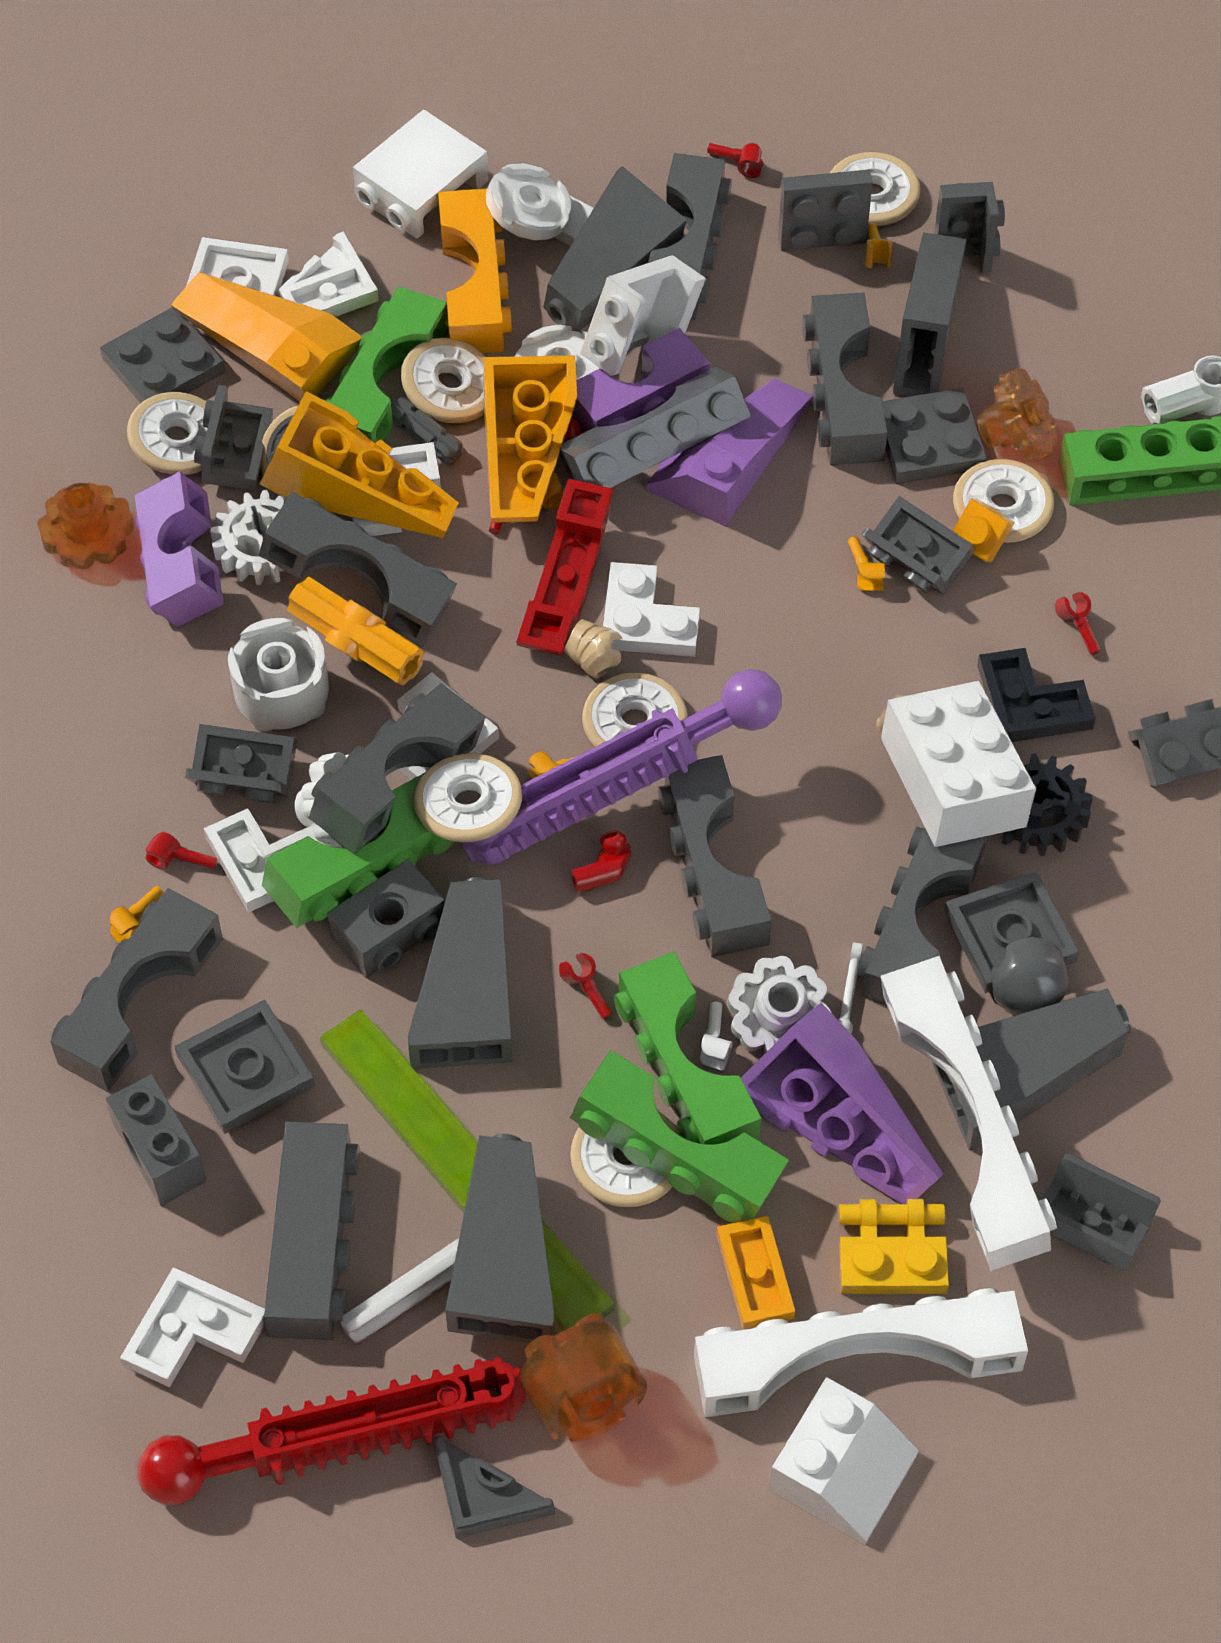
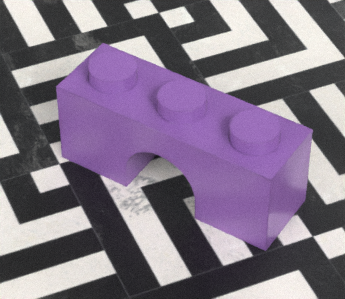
(665, 365)
(178, 577)

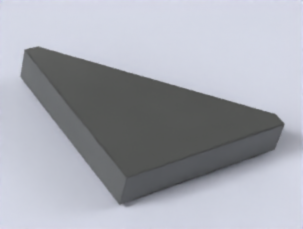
(483, 1495)

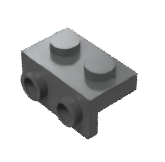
(972, 214)
(233, 442)
(919, 545)
(1180, 745)
(242, 761)
(1099, 1211)

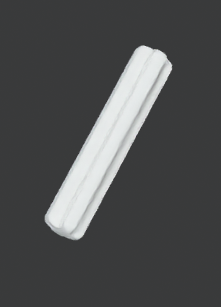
(400, 1295)

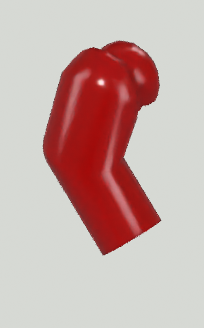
(609, 863)

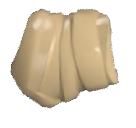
(592, 648)

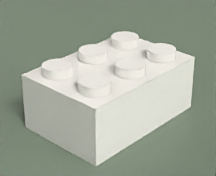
(957, 763)

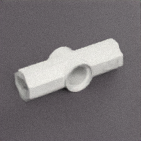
(1185, 393)

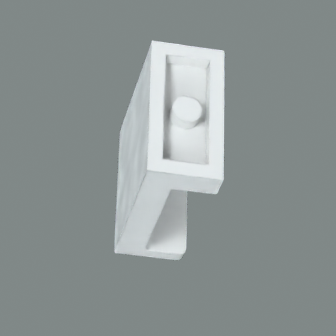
(413, 166)
(639, 309)

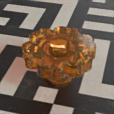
(1019, 417)
(86, 525)

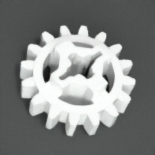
(238, 539)

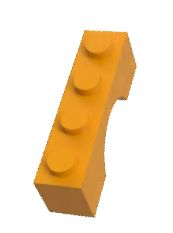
(476, 305)

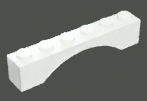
(1004, 1205)
(967, 1334)

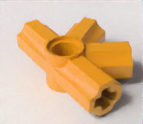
(355, 631)

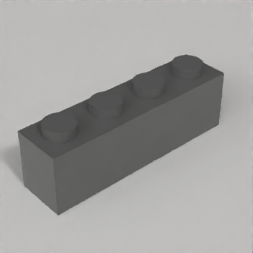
(309, 1231)

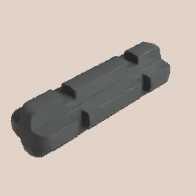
(426, 430)

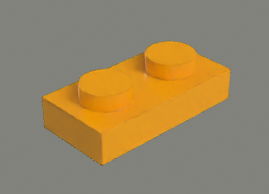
(755, 1272)

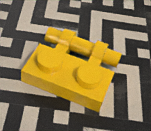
(893, 1263)

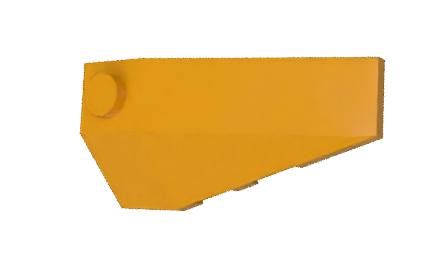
(277, 337)
(525, 426)
(351, 475)

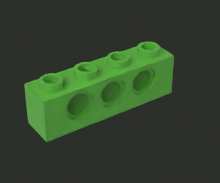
(1142, 461)

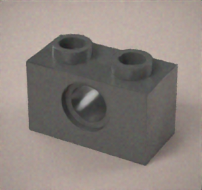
(396, 895)
(156, 1139)

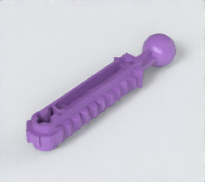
(627, 764)

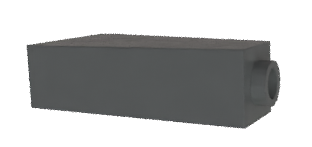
(613, 239)
(929, 315)
(464, 992)
(1043, 1055)
(501, 1258)

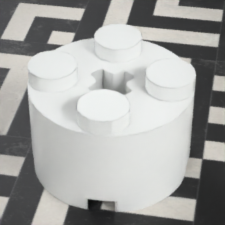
(279, 674)

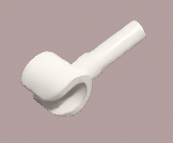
(715, 1050)

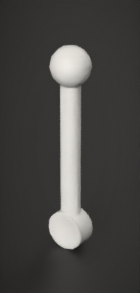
(850, 986)

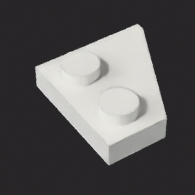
(333, 282)

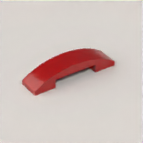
(568, 568)

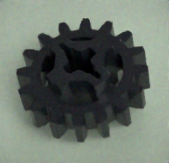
(1057, 810)

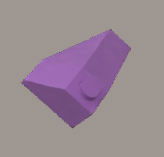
(724, 468)
(834, 1097)

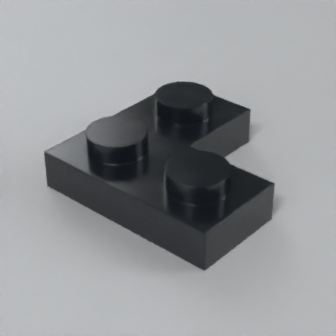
(1031, 709)

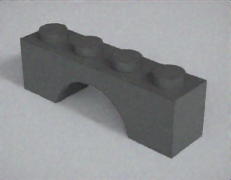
(696, 192)
(689, 417)
(852, 419)
(311, 538)
(357, 798)
(930, 876)
(729, 905)
(171, 940)

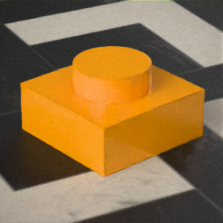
(983, 528)

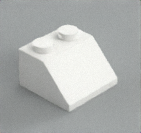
(843, 1461)

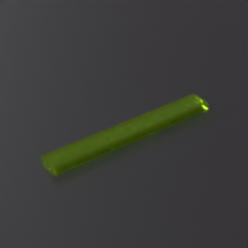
(445, 1147)

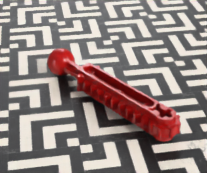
(176, 1468)

